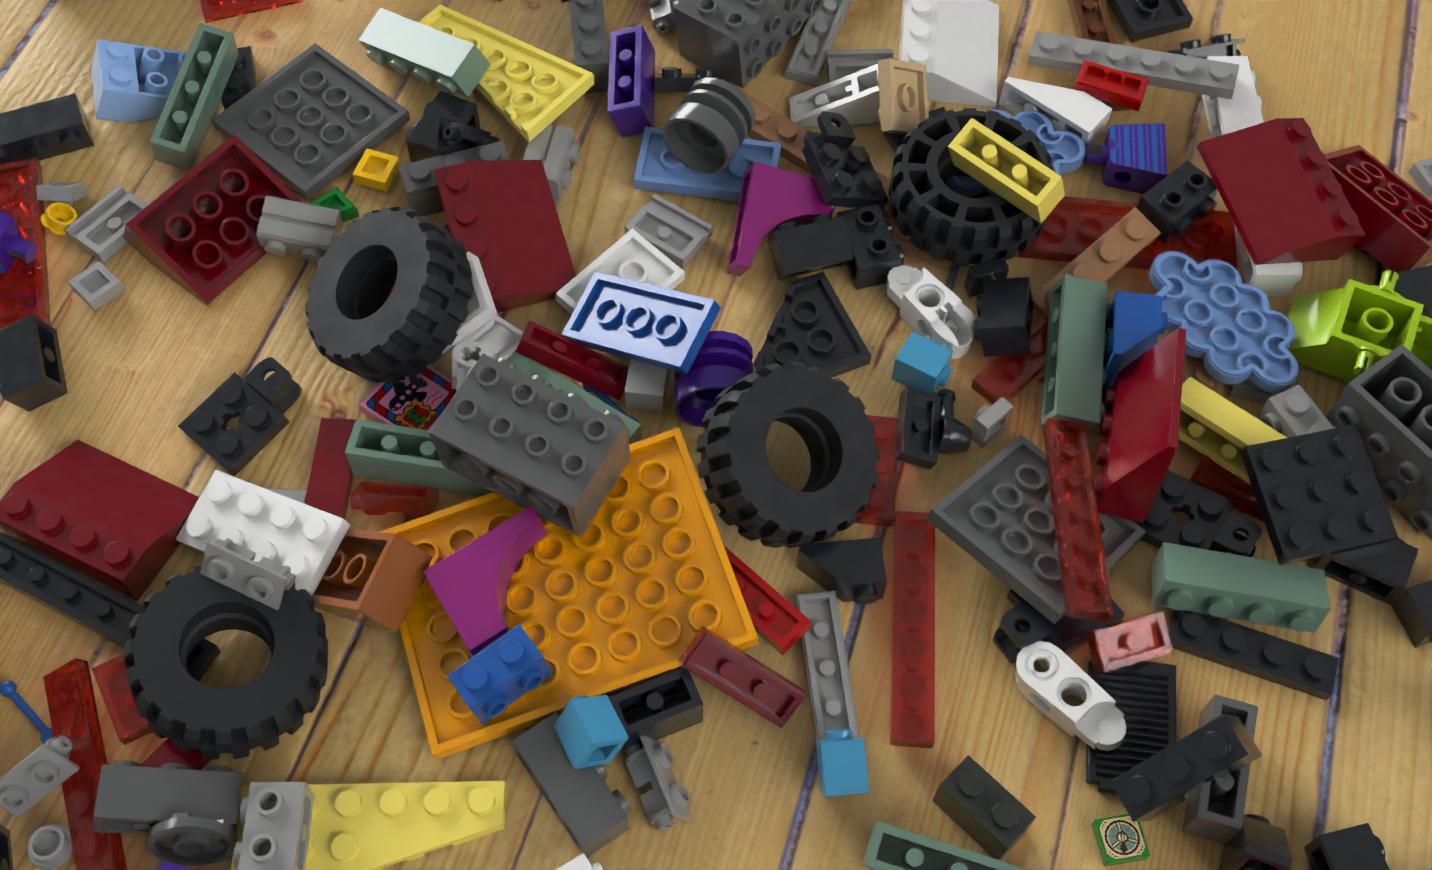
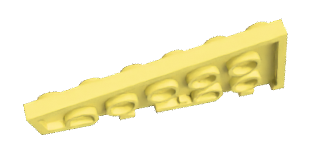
(522, 81)
(395, 822)

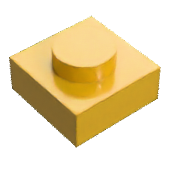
(376, 170)

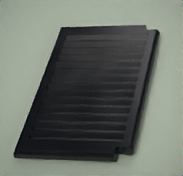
(1148, 701)

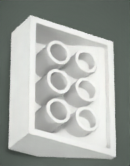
(956, 45)

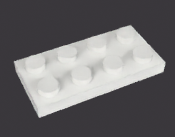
(267, 525)

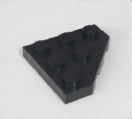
(813, 330)

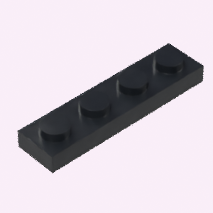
(1253, 652)

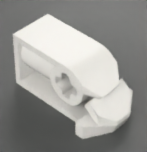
(493, 339)

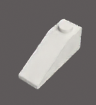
(852, 96)
(1064, 107)

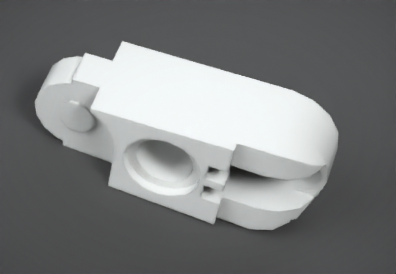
(944, 316)
(1094, 721)

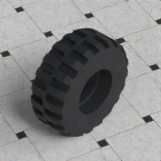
(945, 221)
(419, 315)
(838, 445)
(224, 717)

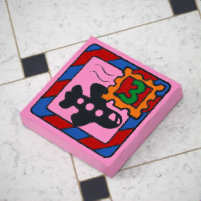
(410, 402)

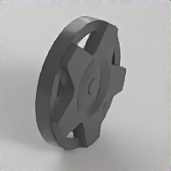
(193, 840)

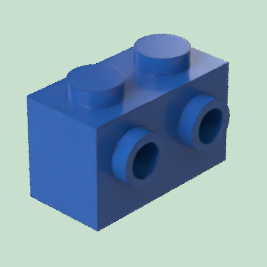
(500, 674)

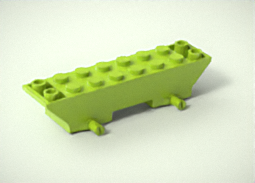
(1356, 327)

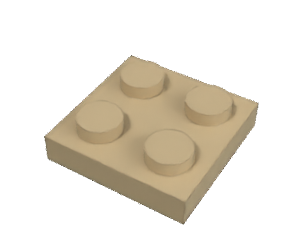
(902, 95)

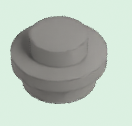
(50, 846)

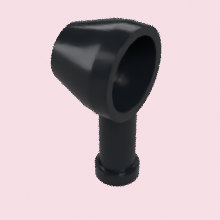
(953, 434)

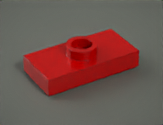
(1111, 85)

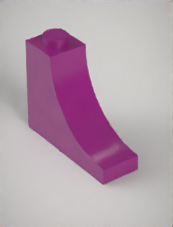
(768, 200)
(477, 578)

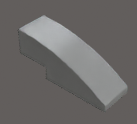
(646, 386)

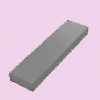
(815, 39)
(826, 664)

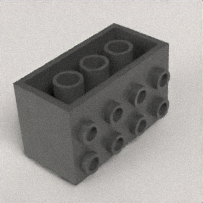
(738, 34)
(1395, 423)
(532, 443)

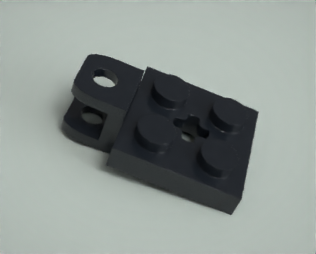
(1146, 23)
(840, 169)
(259, 411)
(1212, 518)
(1027, 626)

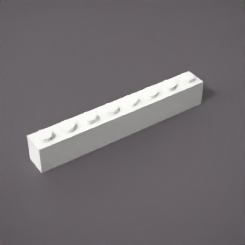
(1230, 116)

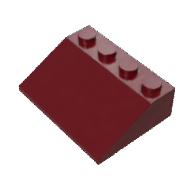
(1281, 193)
(1388, 209)
(208, 221)
(512, 226)
(1140, 429)
(98, 517)

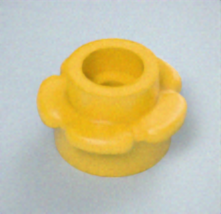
(58, 217)

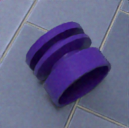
(718, 364)

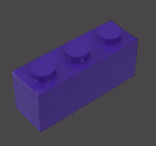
(631, 80)

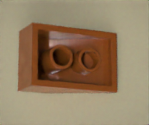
(372, 579)

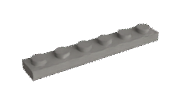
(1162, 68)

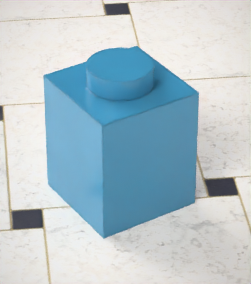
(923, 364)
(590, 731)
(842, 763)

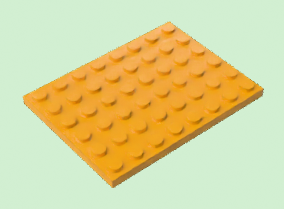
(595, 606)

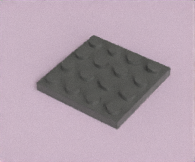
(312, 120)
(1009, 526)

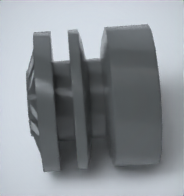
(709, 125)

